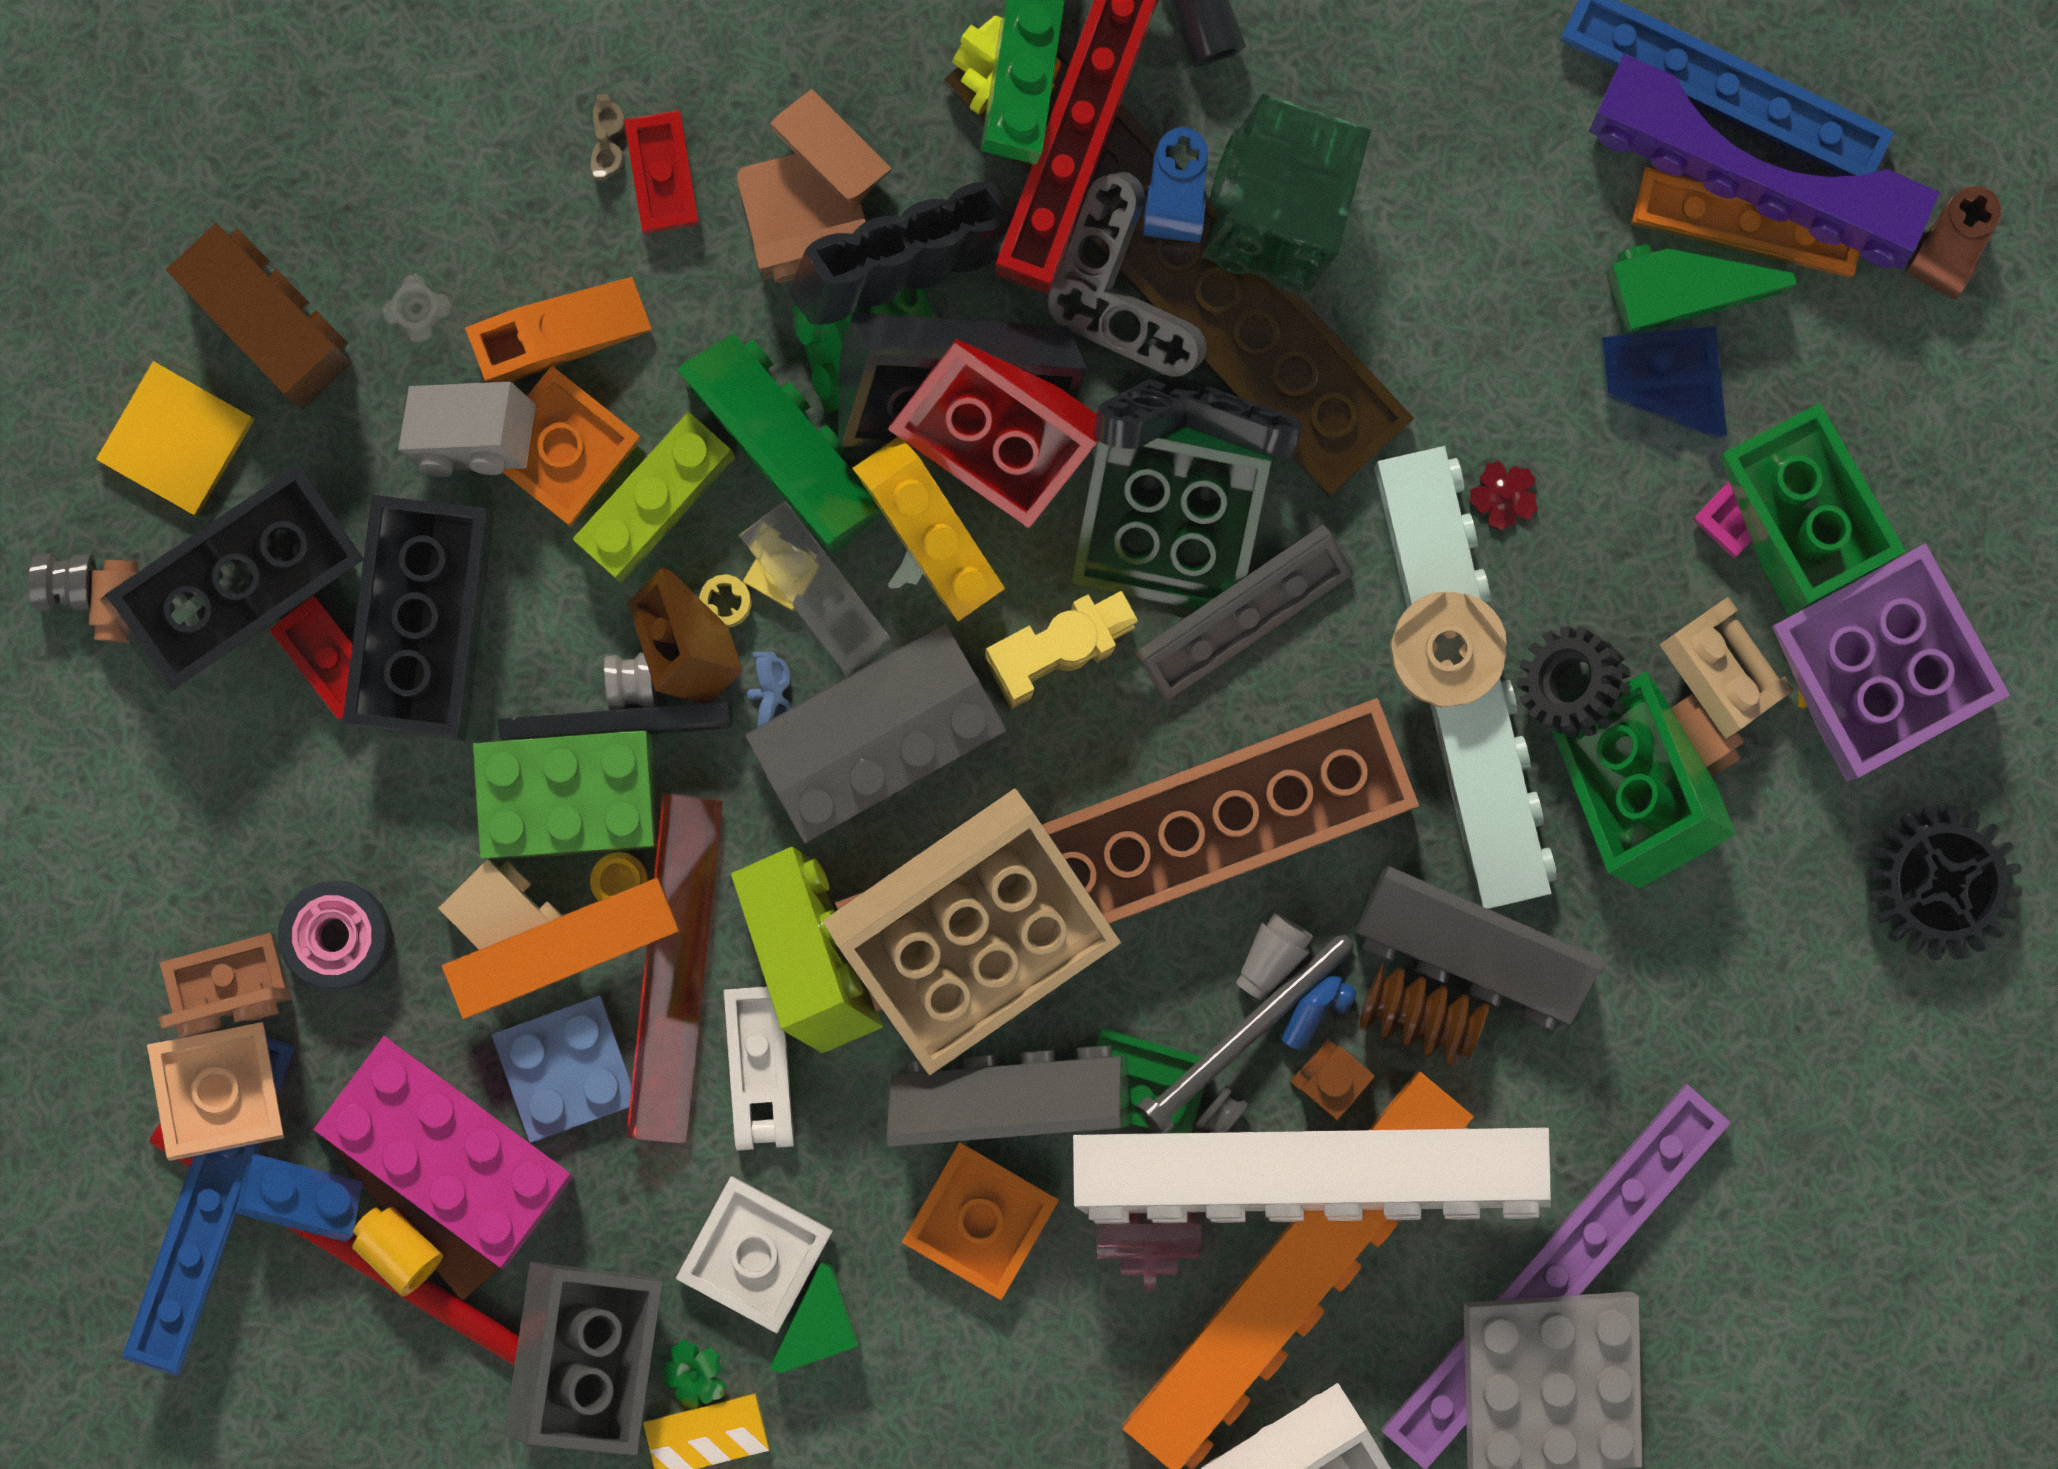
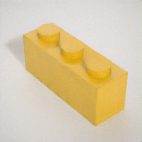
(929, 528)

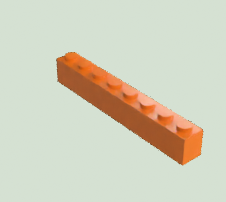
(1272, 1304)

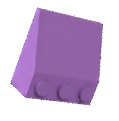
(1888, 663)

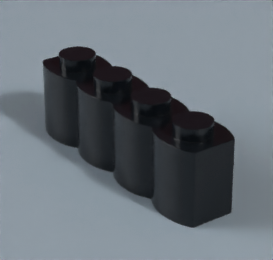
(901, 253)

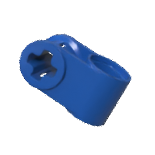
(1177, 196)

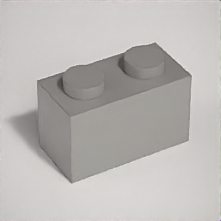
(467, 428)

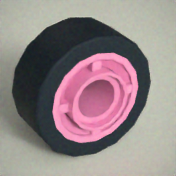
(302, 935)

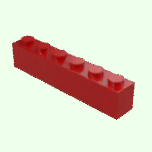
(1074, 142)

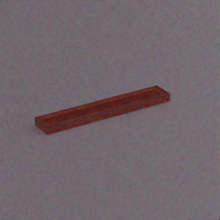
(675, 972)

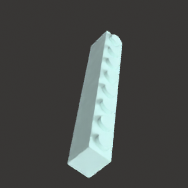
(1475, 739)

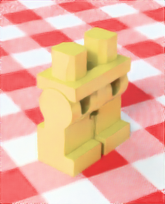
(1067, 644)

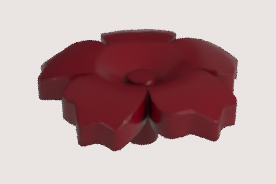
(1504, 495)

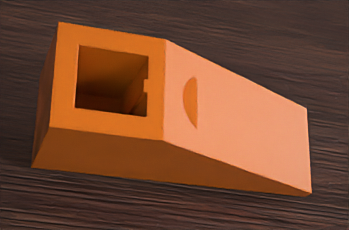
(557, 330)

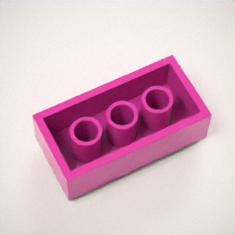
(443, 1152)

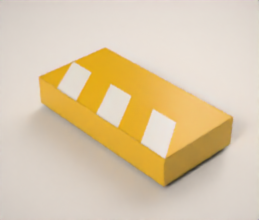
(707, 1434)

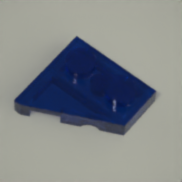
(1668, 376)

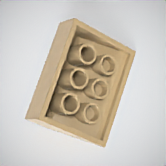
(971, 931)

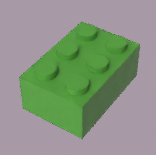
(565, 795)

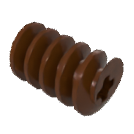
(1423, 1015)

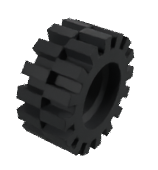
(1547, 669)

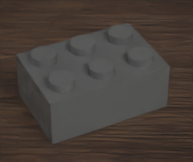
(583, 1359)

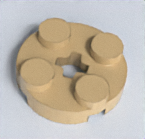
(1452, 616)

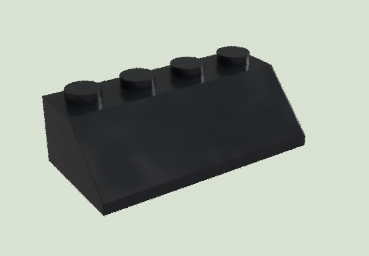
(893, 354)
(418, 617)

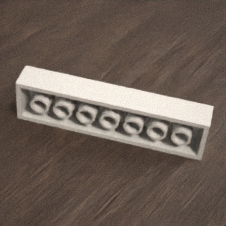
(1311, 1173)

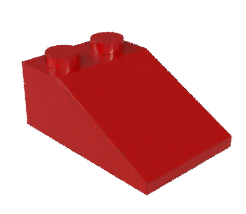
(997, 429)

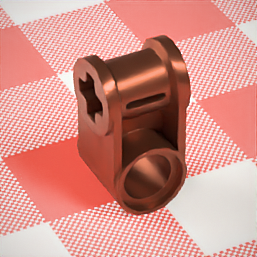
(1953, 249)

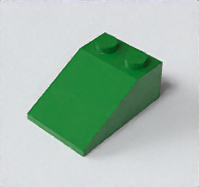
(1808, 510)
(1645, 788)

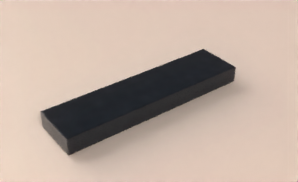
(652, 719)

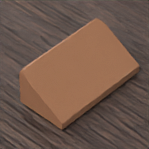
(830, 148)

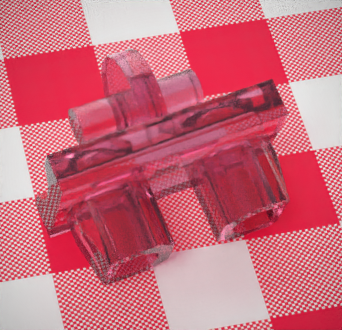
(1149, 1247)

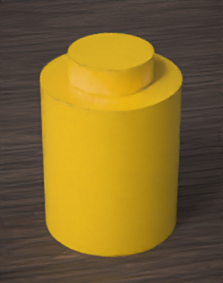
(395, 1249)

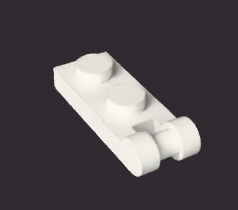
(757, 1068)

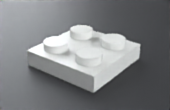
(754, 1254)

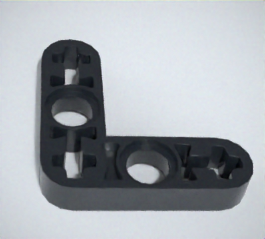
(1170, 401)

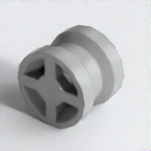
(628, 682)

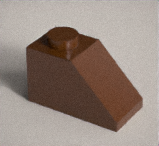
(683, 640)

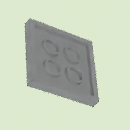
(1553, 1382)

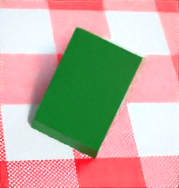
(820, 1325)

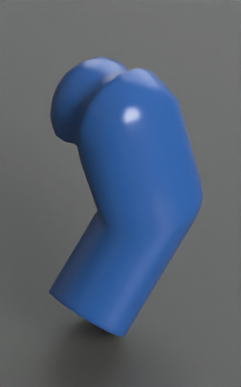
(1312, 1007)

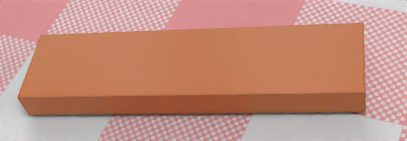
(1690, 211)
(560, 948)

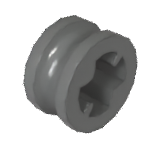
(1221, 1113)

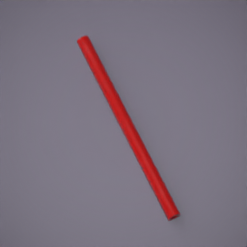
(426, 1297)

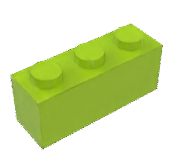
(654, 497)

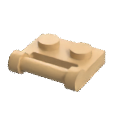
(1716, 675)

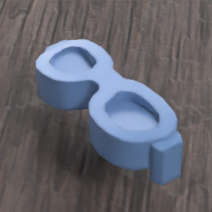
(773, 679)

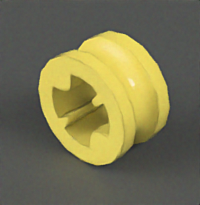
(738, 590)

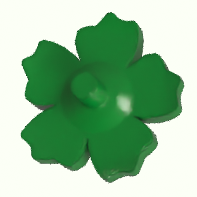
(694, 1374)

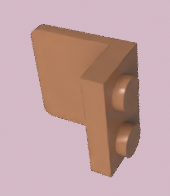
(788, 212)
(222, 982)

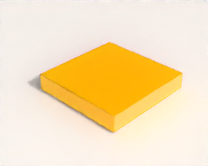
(175, 439)

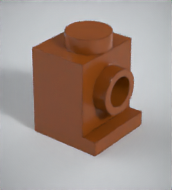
(1332, 1079)

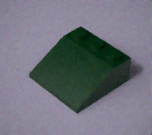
(1171, 518)

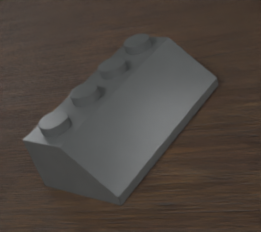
(875, 732)
(1476, 947)
(1010, 1099)

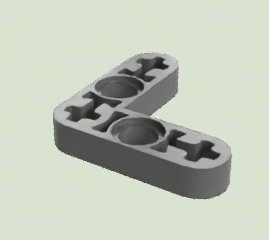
(1098, 283)

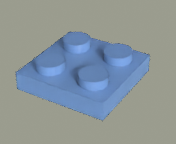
(565, 1068)

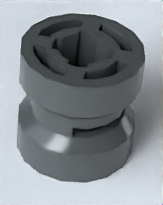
(60, 581)

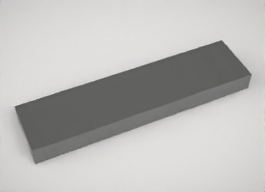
(1244, 613)

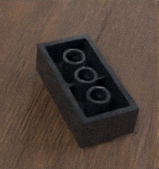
(193, 573)

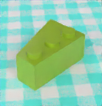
(805, 971)

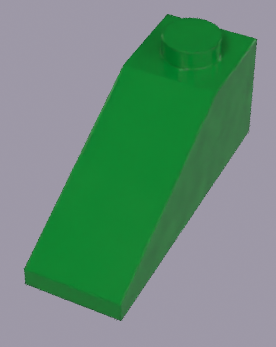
(1681, 286)

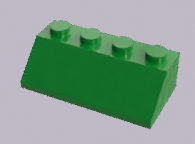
(780, 439)

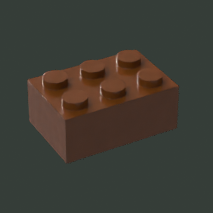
(261, 313)

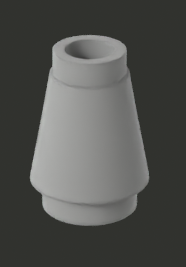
(1273, 955)

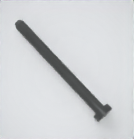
(1158, 1113)

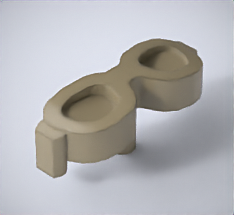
(609, 123)

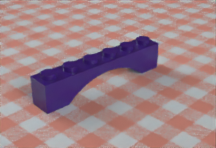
(1869, 212)

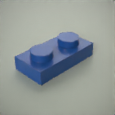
(299, 1197)

